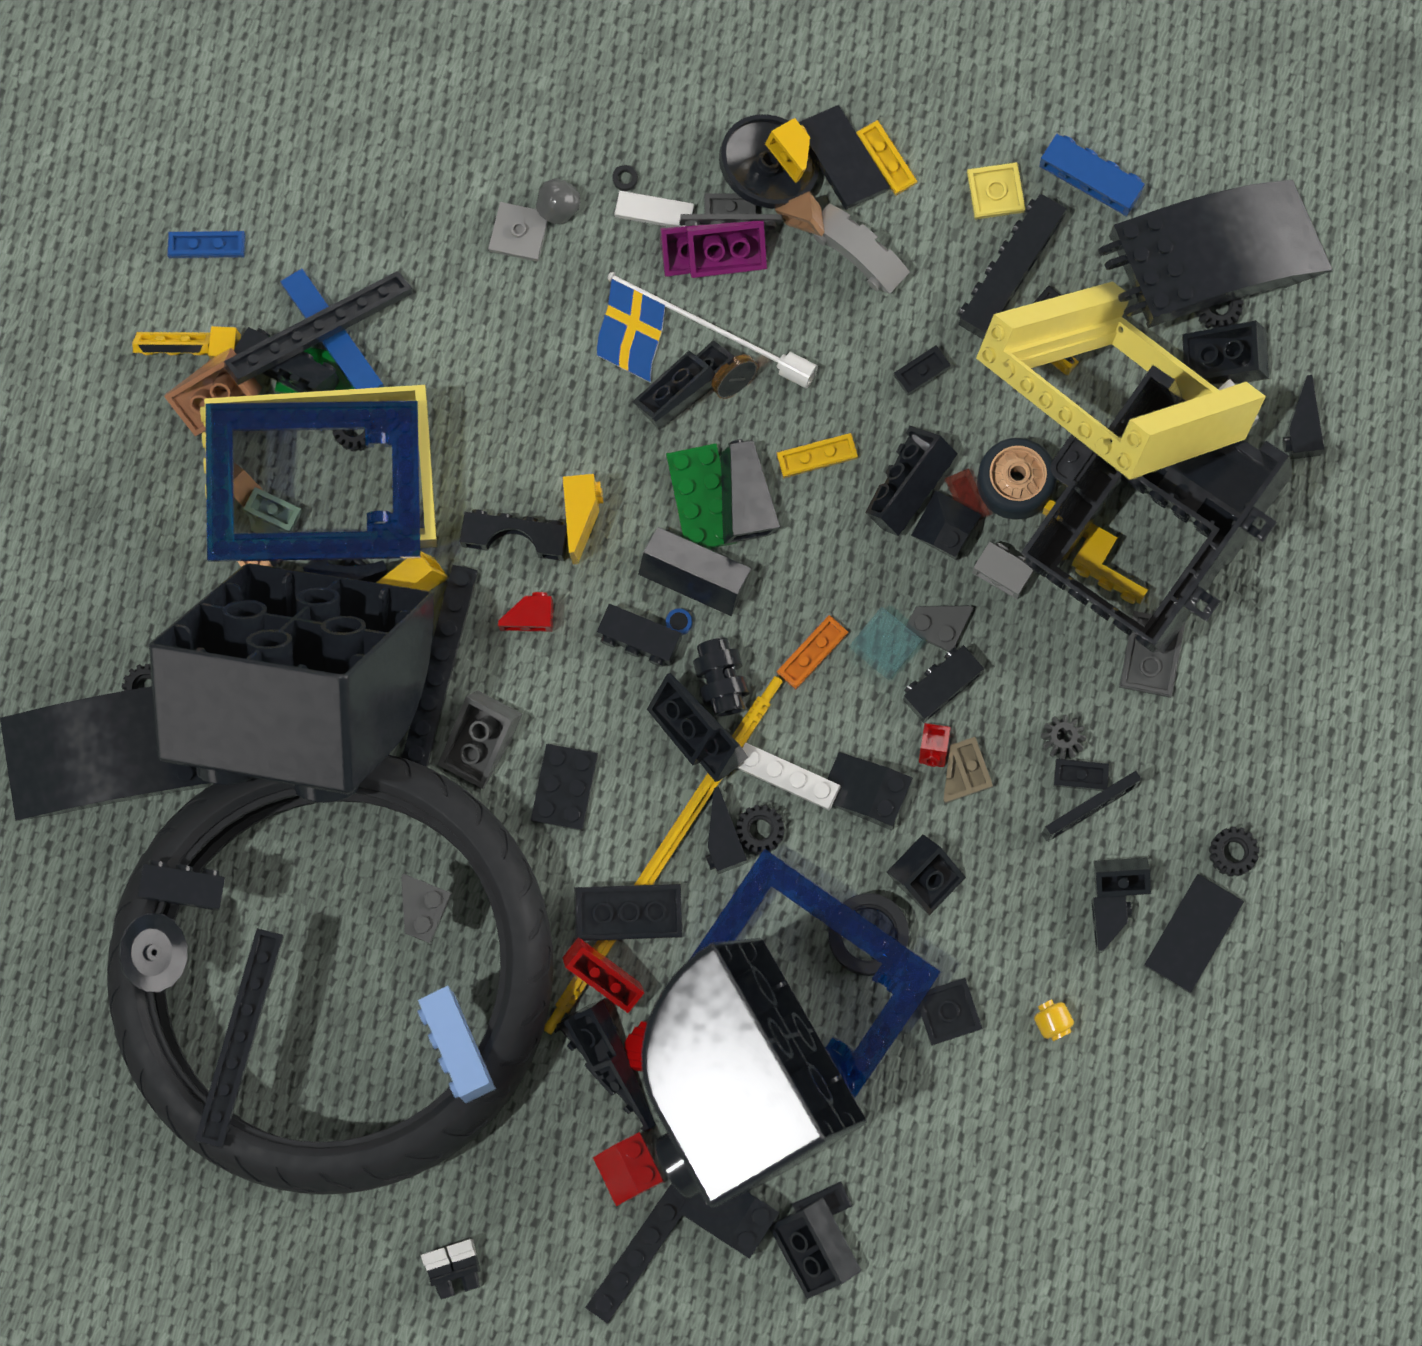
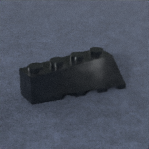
(297, 372)
(910, 479)

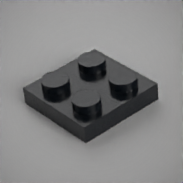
(949, 1012)

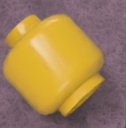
(1053, 1020)

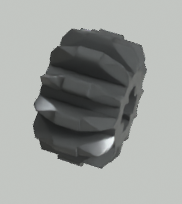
(1059, 745)

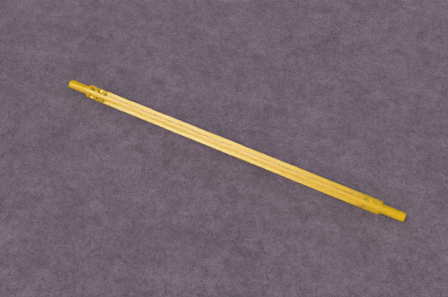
(670, 843)

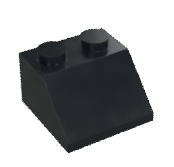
(926, 874)

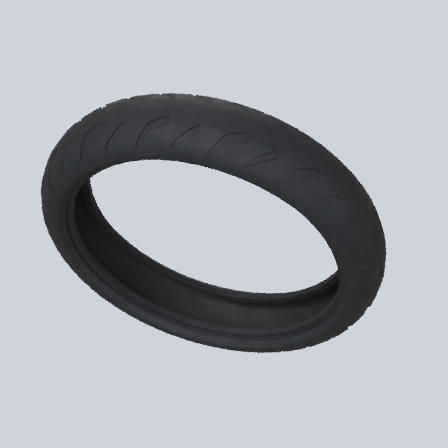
(447, 1123)

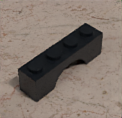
(482, 530)

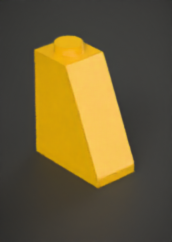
(416, 573)

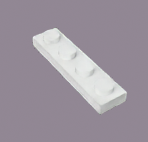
(789, 777)

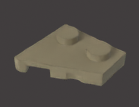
(965, 771)

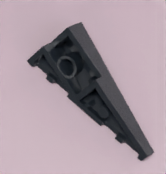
(599, 1043)

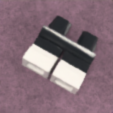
(441, 1270)

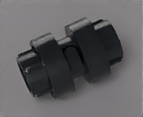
(723, 688)

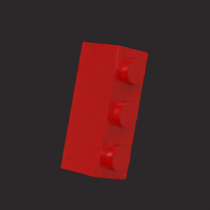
(603, 975)

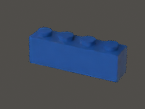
(1092, 174)

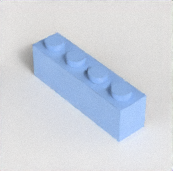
(455, 1044)

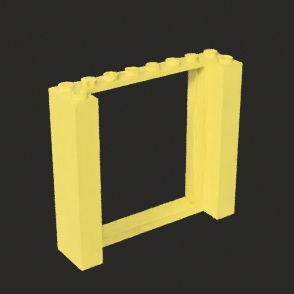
(1093, 320)

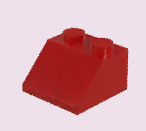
(628, 1169)

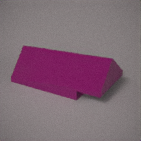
(713, 249)

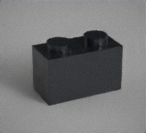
(1122, 877)

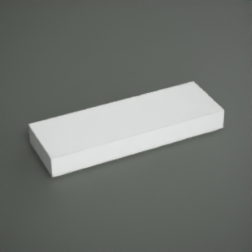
(651, 209)

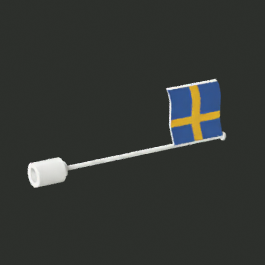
(636, 324)

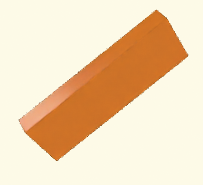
(812, 652)

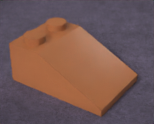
(207, 382)

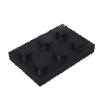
(564, 787)

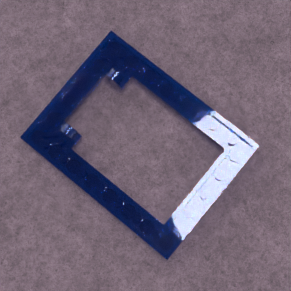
(384, 423)
(901, 969)

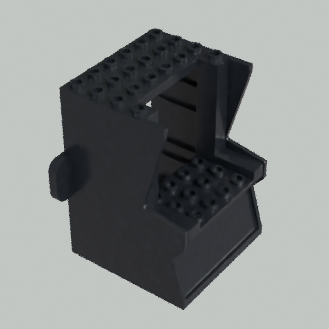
(1217, 491)

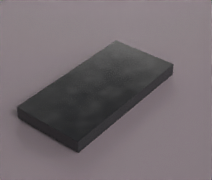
(843, 158)
(1091, 806)
(628, 912)
(1193, 933)

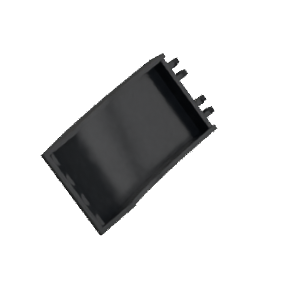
(1215, 250)
(88, 755)

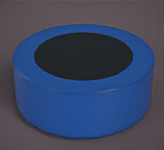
(679, 620)

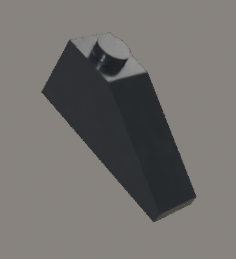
(1304, 430)
(723, 840)

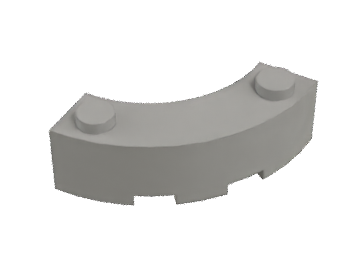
(859, 247)

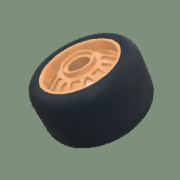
(1011, 497)

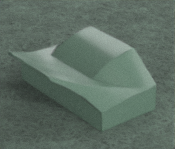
(270, 513)

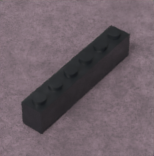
(1012, 265)

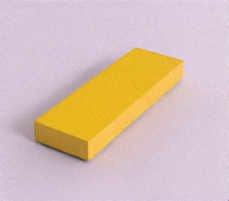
(887, 158)
(817, 455)

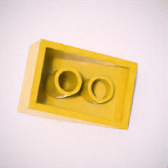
(582, 503)

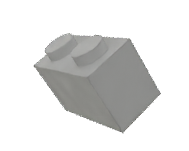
(1003, 569)

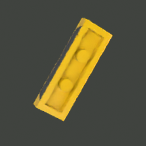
(171, 343)

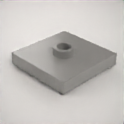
(518, 232)

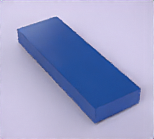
(206, 244)

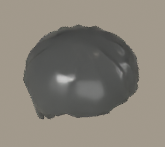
(557, 201)

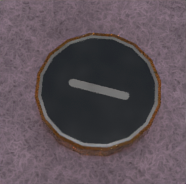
(734, 377)

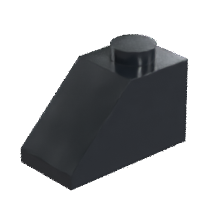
(1109, 918)

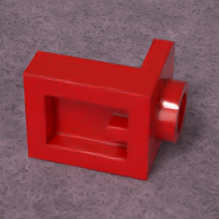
(934, 745)

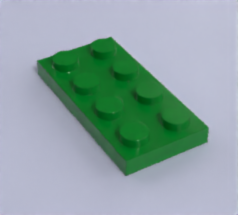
(698, 494)

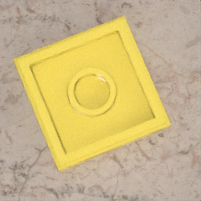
(995, 190)

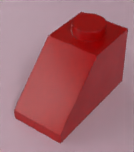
(529, 614)

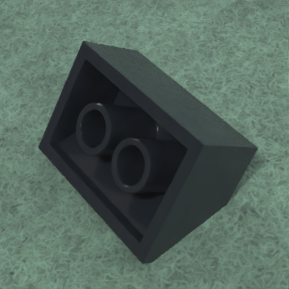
(815, 1248)

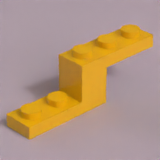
(1091, 558)

